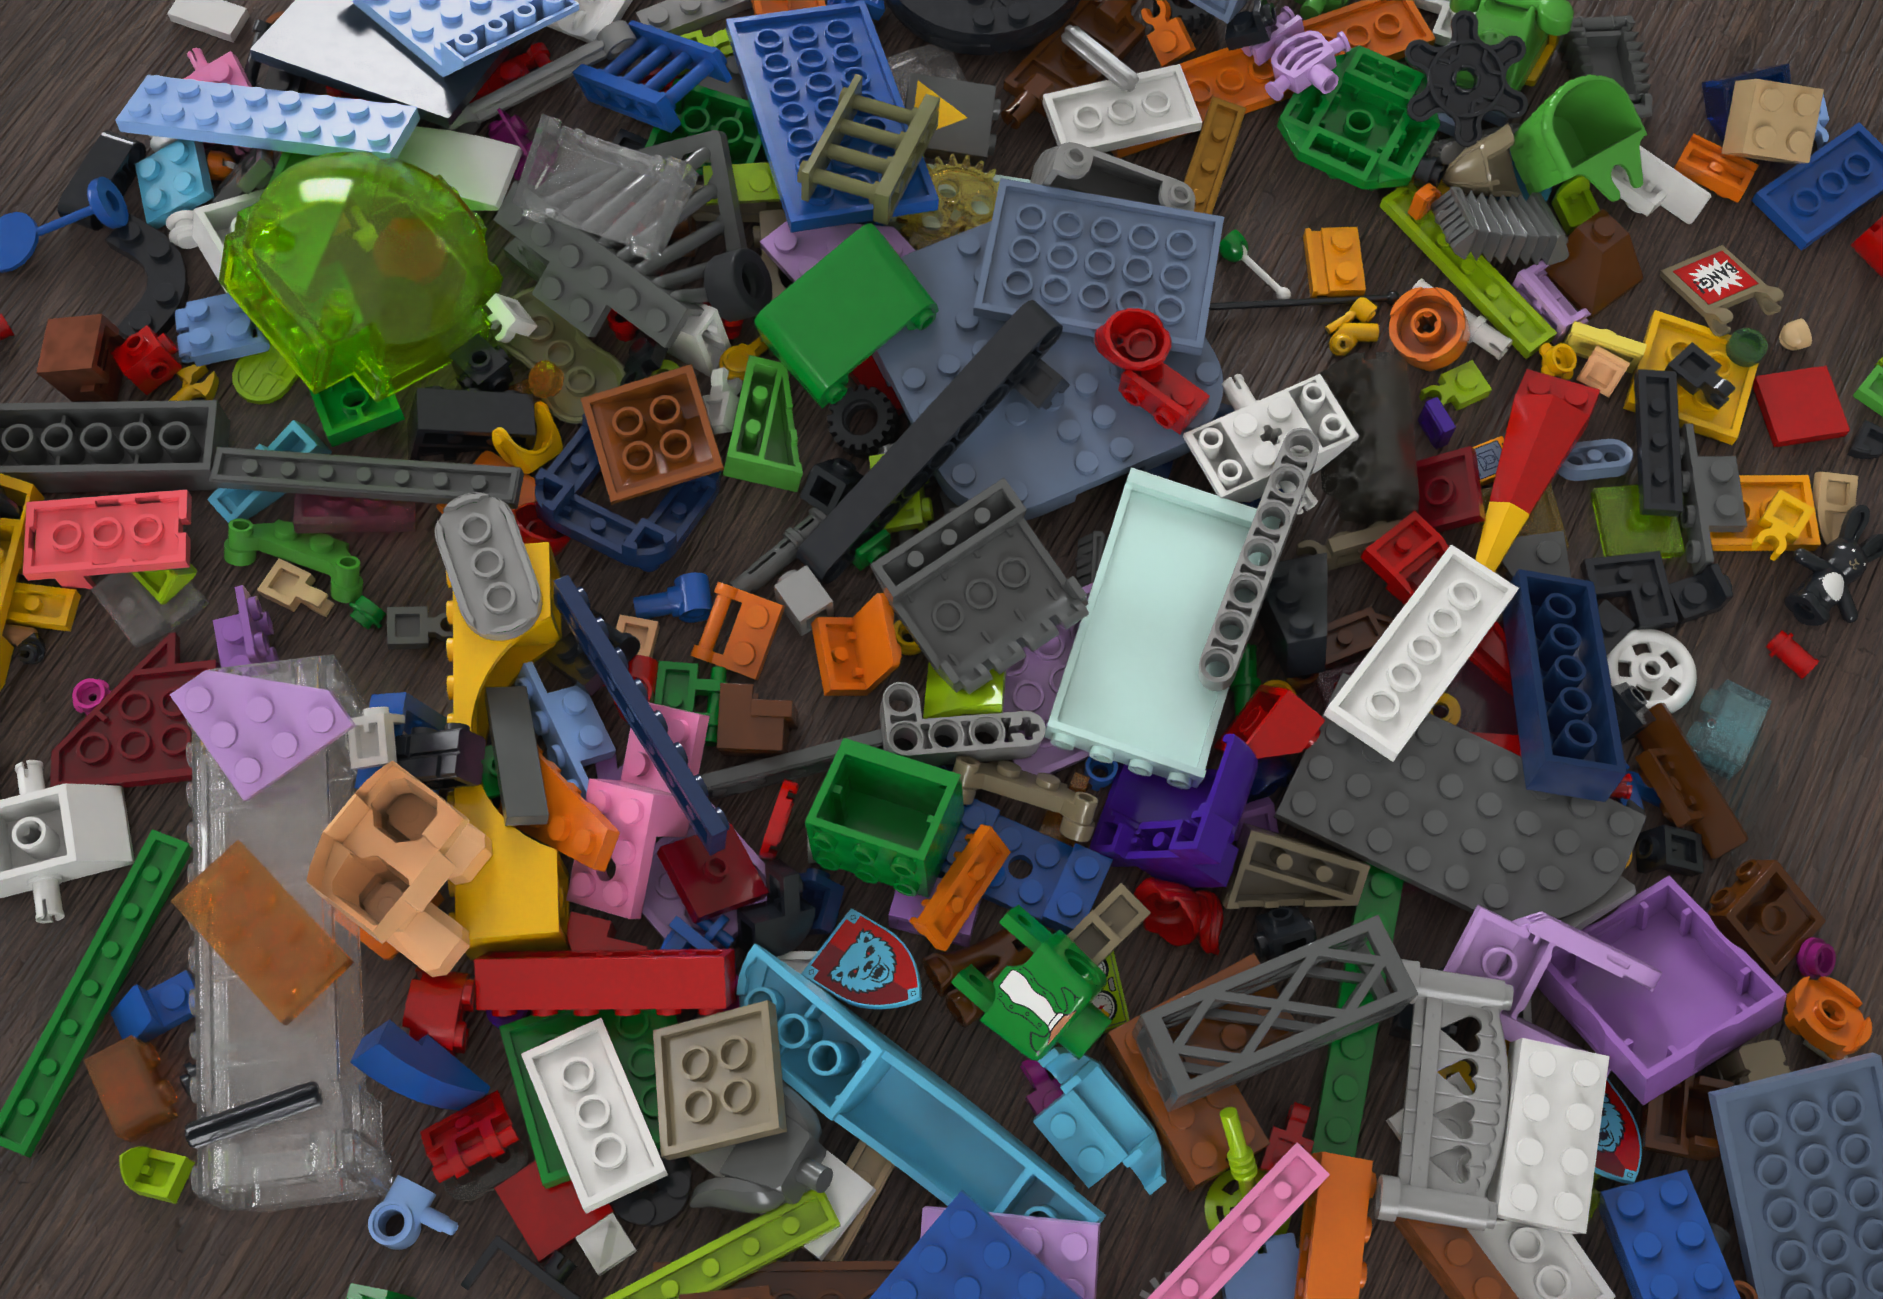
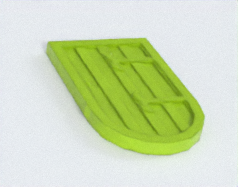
(263, 377)

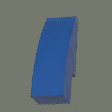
(417, 1069)

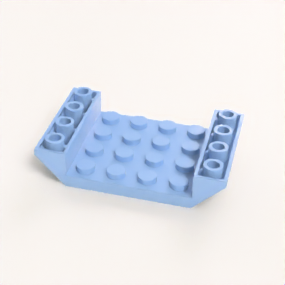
(462, 31)

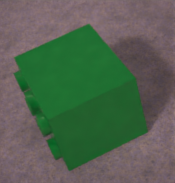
(885, 818)

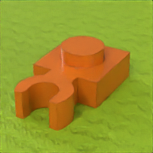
(1170, 37)

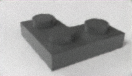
(248, 174)

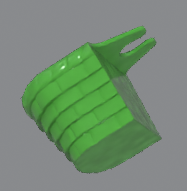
(1581, 132)

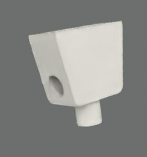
(702, 341)

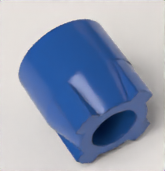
(1097, 782)

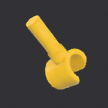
(1361, 309)

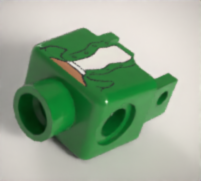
(1045, 997)

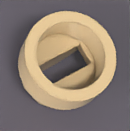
(1795, 335)

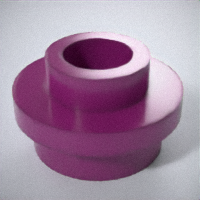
(1816, 958)

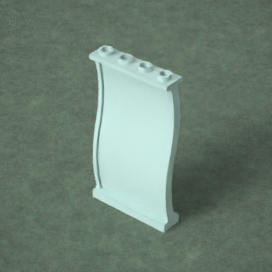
(1136, 657)

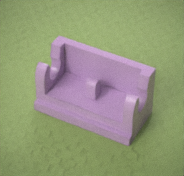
(1548, 300)

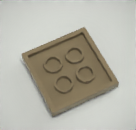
(719, 1080)

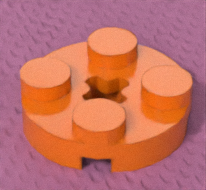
(1837, 1035)

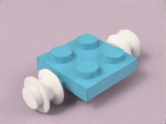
(173, 185)

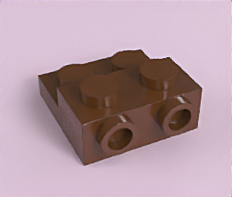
(1765, 914)

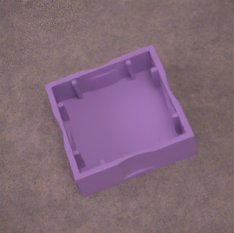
(1699, 1010)

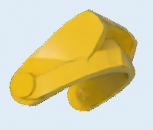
(546, 447)

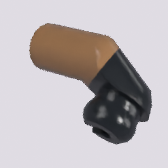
(28, 642)

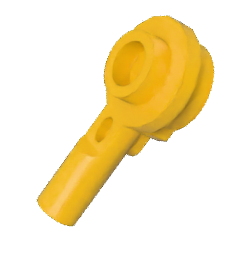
(736, 358)

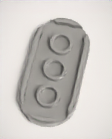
(488, 566)

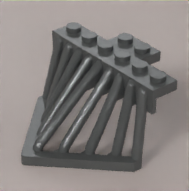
(597, 274)

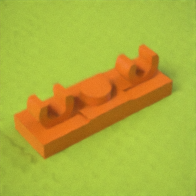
(961, 887)

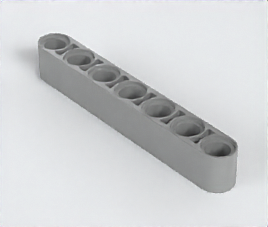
(1263, 540)

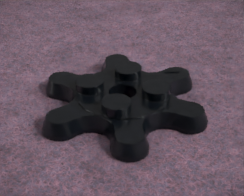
(1483, 61)

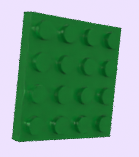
(634, 1046)

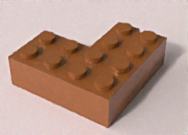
(1195, 1131)

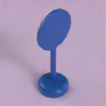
(21, 234)

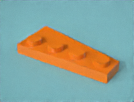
(573, 824)

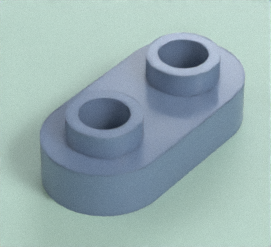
(1597, 460)

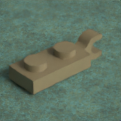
(1346, 547)

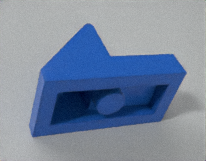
(154, 1010)

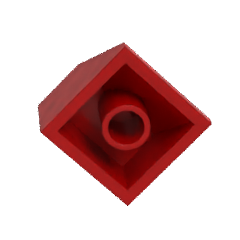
(1275, 723)

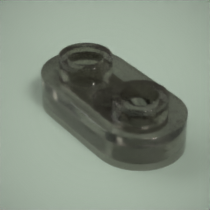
(488, 1174)

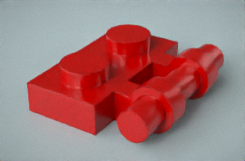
(469, 1137)

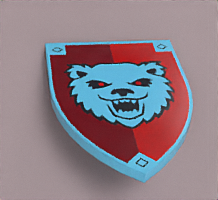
(865, 966)
(1619, 1140)

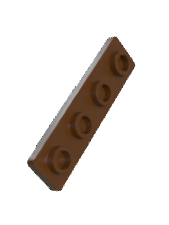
(1685, 785)

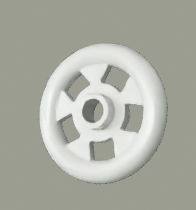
(1658, 643)

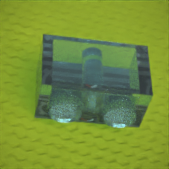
(1727, 727)

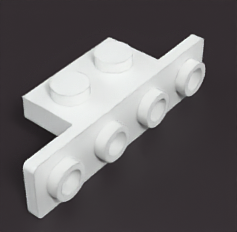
(1661, 187)

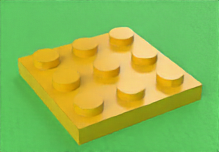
(1665, 340)

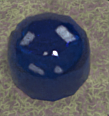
(1270, 775)

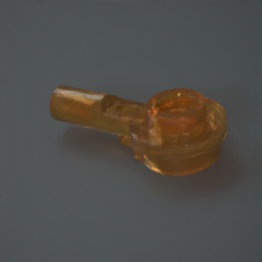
(543, 381)

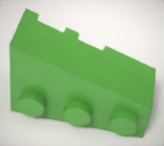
(763, 431)

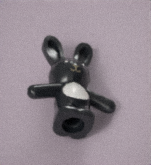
(1839, 565)

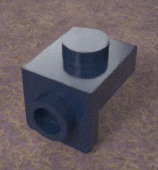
(824, 896)

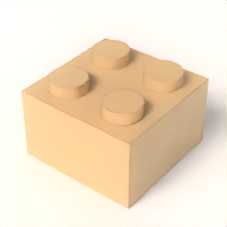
(1772, 121)

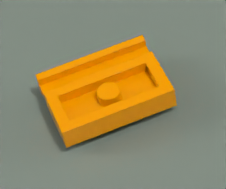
(1334, 262)

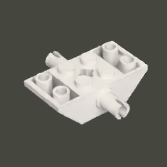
(1243, 445)
(59, 837)

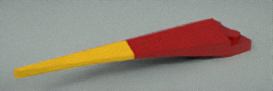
(1540, 435)

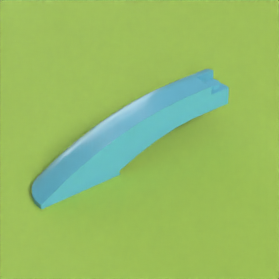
(900, 1103)

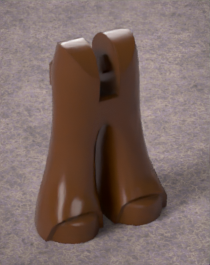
(943, 967)

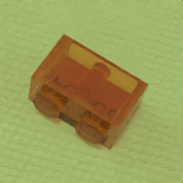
(132, 1088)

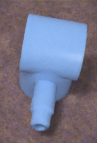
(414, 1204)

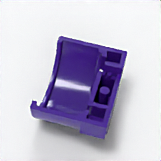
(1174, 830)

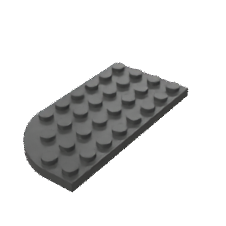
(1459, 821)

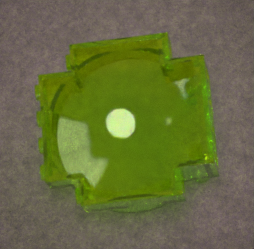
(361, 271)

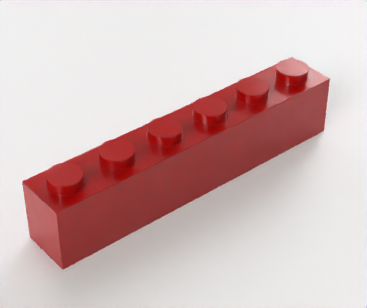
(605, 980)

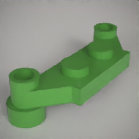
(310, 550)

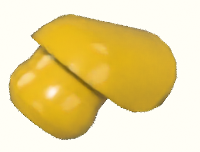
(1350, 334)

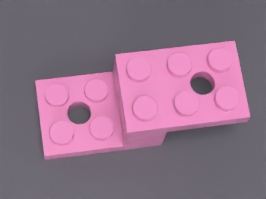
(641, 811)

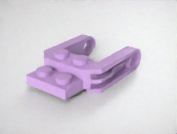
(1520, 954)

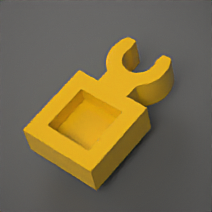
(1782, 522)

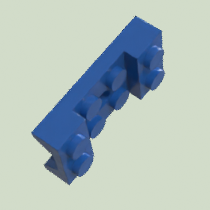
(1062, 876)

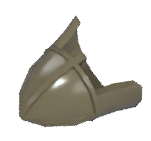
(1485, 167)

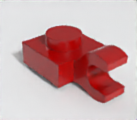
(1283, 1140)

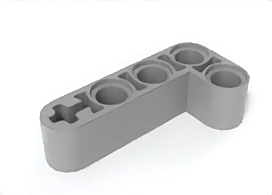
(959, 728)

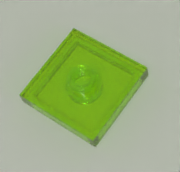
(1628, 532)

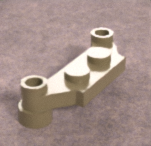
(1038, 790)

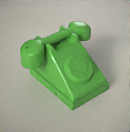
(1522, 18)

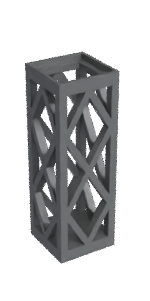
(1344, 946)

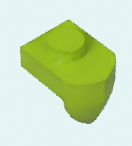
(1574, 203)
(155, 1172)

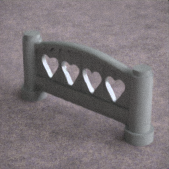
(1421, 1187)

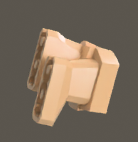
(389, 860)

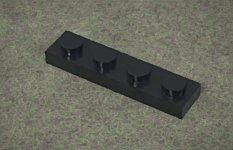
(1658, 443)

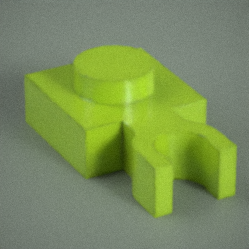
(1459, 386)

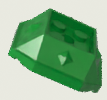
(1368, 98)

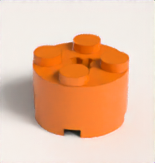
(1437, 309)

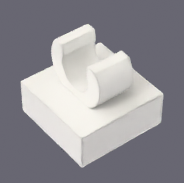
(511, 316)

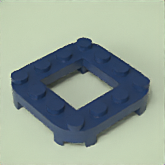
(633, 544)

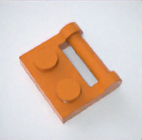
(750, 635)

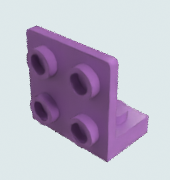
(244, 636)

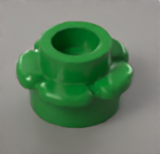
(366, 613)

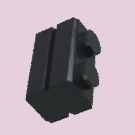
(442, 757)

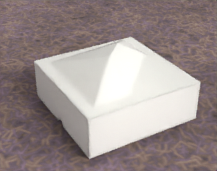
(606, 1244)

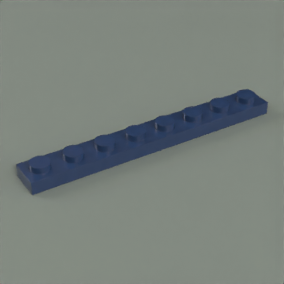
(647, 724)

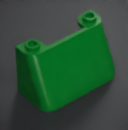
(843, 313)

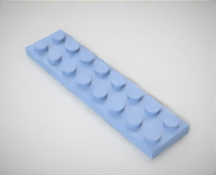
(266, 118)

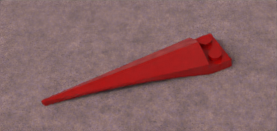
(1405, 559)

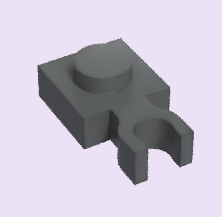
(412, 627)

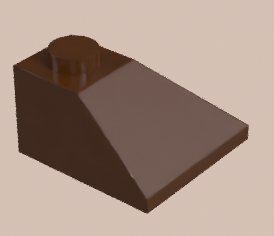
(1599, 265)

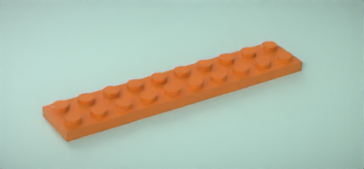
(1236, 78)

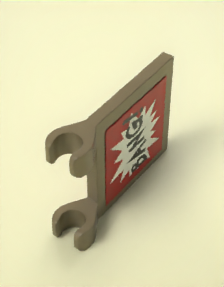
(1717, 282)

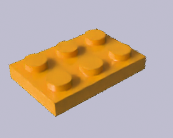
(1757, 495)

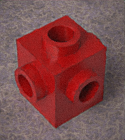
(147, 359)

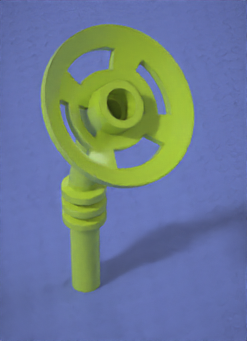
(1243, 1170)

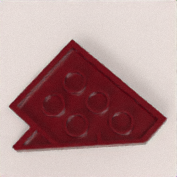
(136, 730)

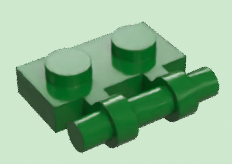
(680, 684)

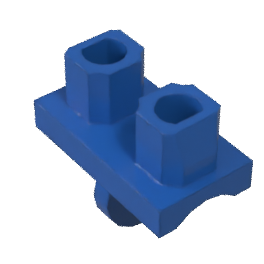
(685, 937)

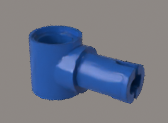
(687, 599)

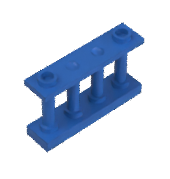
(645, 101)

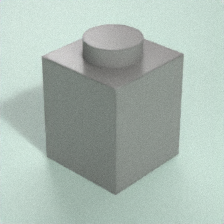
(803, 598)

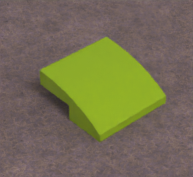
(945, 702)

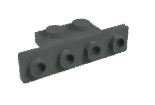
(1709, 499)

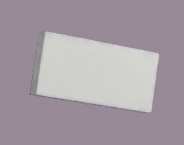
(210, 16)

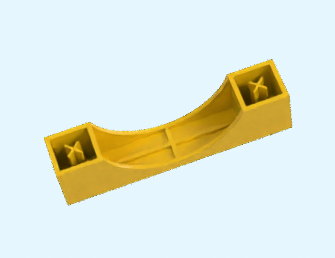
(524, 885)

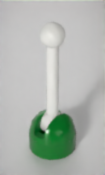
(1235, 248)

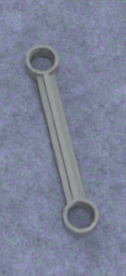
(608, 44)

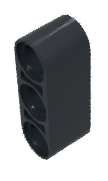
(110, 157)

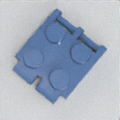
(216, 331)
(1267, 1274)

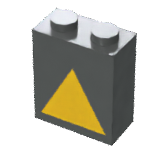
(963, 118)

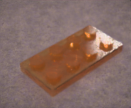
(262, 932)

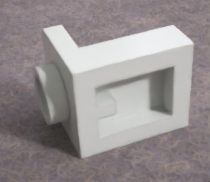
(373, 738)

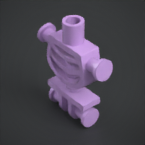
(1298, 56)

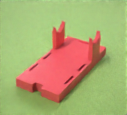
(106, 536)

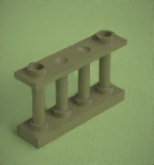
(895, 170)

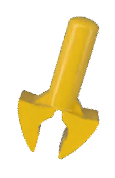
(191, 389)

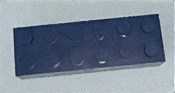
(1562, 688)

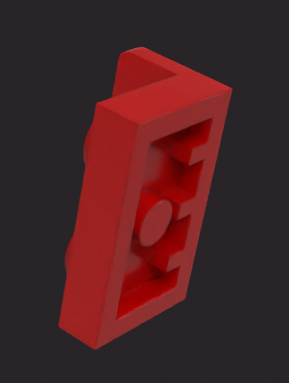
(1164, 395)

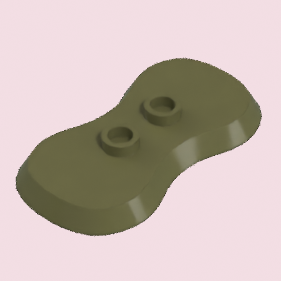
(584, 364)

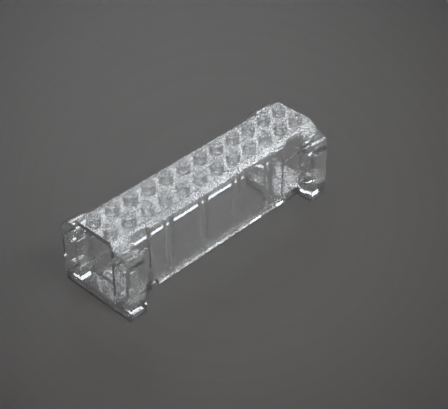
(238, 1043)

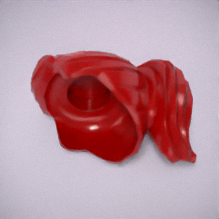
(1181, 913)

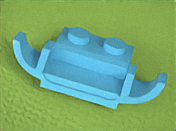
(1098, 1123)

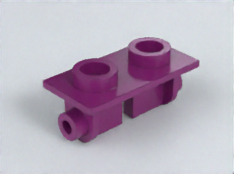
(512, 131)

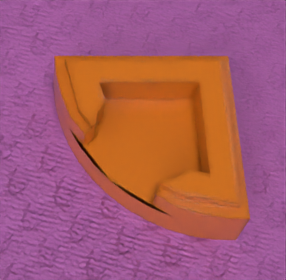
(1423, 200)

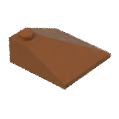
(652, 434)

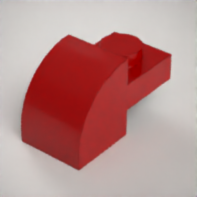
(595, 933)

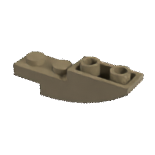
(1109, 924)

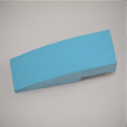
(246, 503)

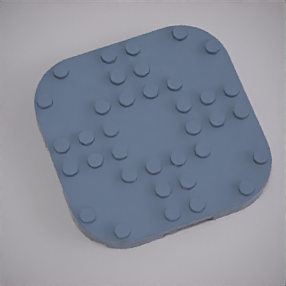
(1041, 453)

